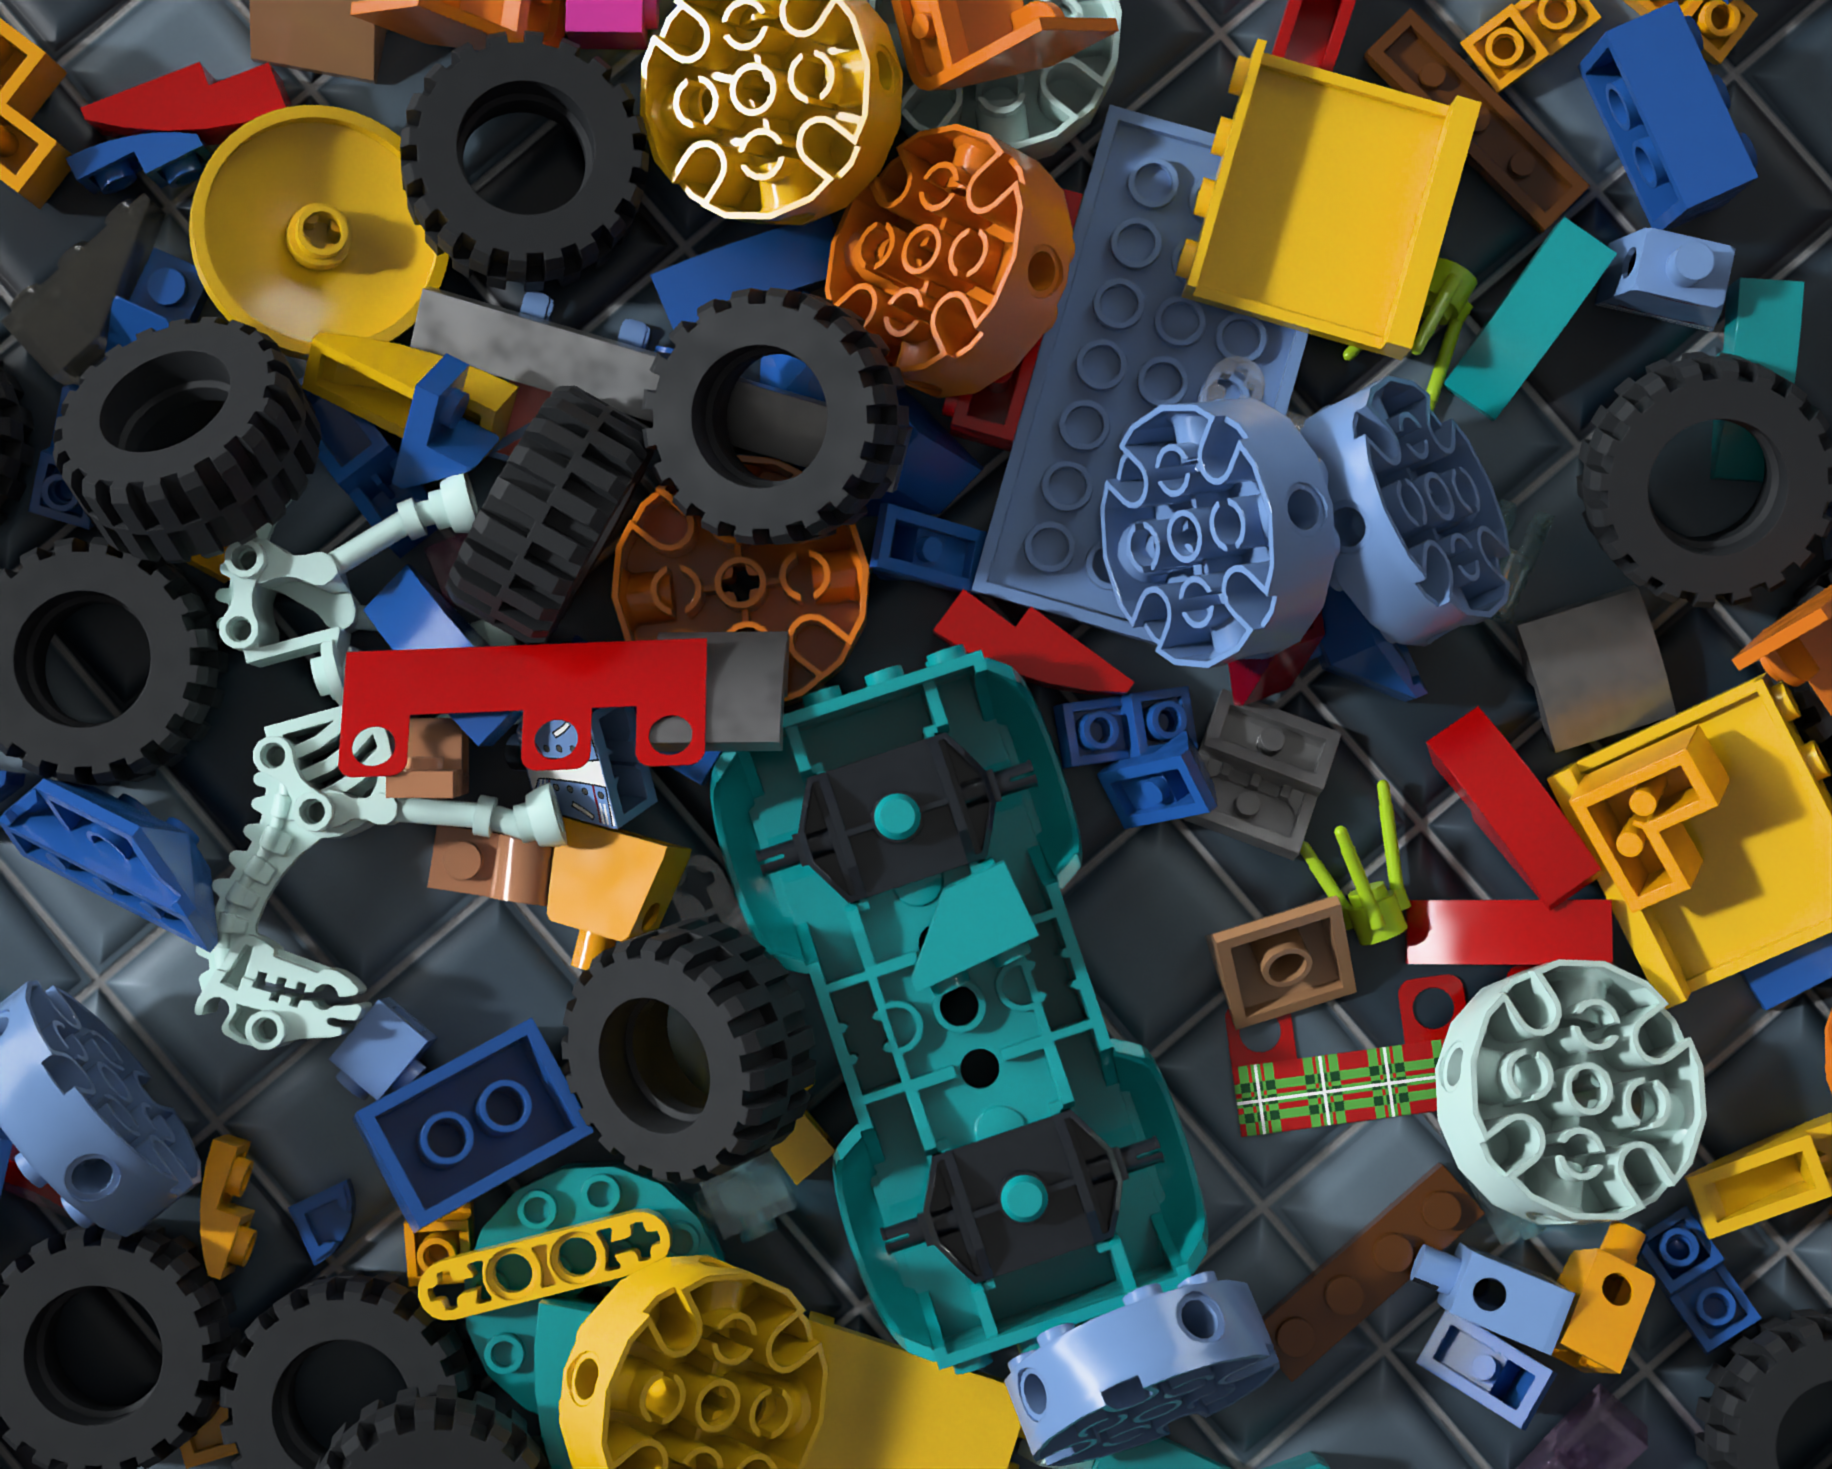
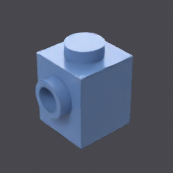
(382, 1051)

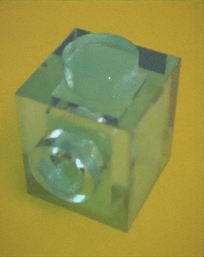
(746, 1198)

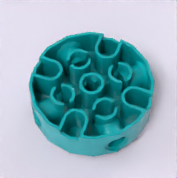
(558, 1200)

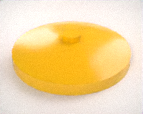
(311, 229)

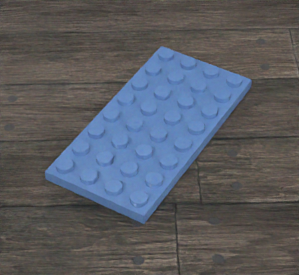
(1109, 360)

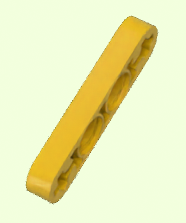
(548, 1273)

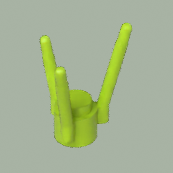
(1444, 302)
(1372, 908)

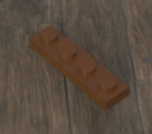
(1502, 144)
(1367, 1269)

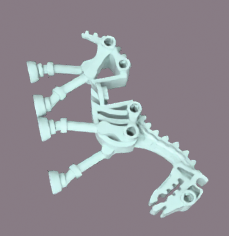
(296, 803)

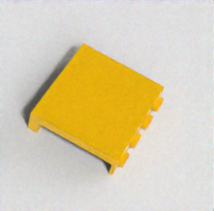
(1327, 203)
(1761, 849)
(906, 1412)

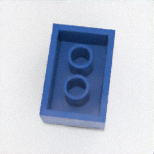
(1668, 117)
(472, 1125)

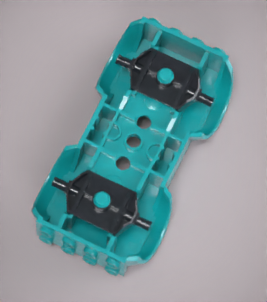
(959, 1201)

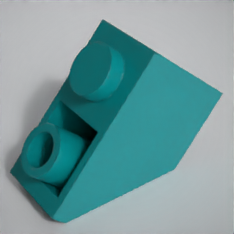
(972, 923)

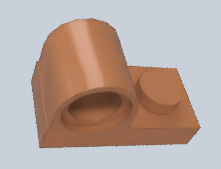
(435, 761)
(490, 866)

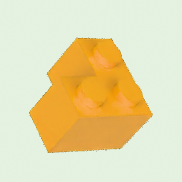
(29, 157)
(1638, 810)

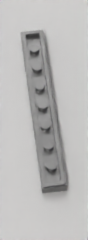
(617, 373)

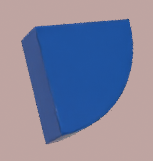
(325, 1219)

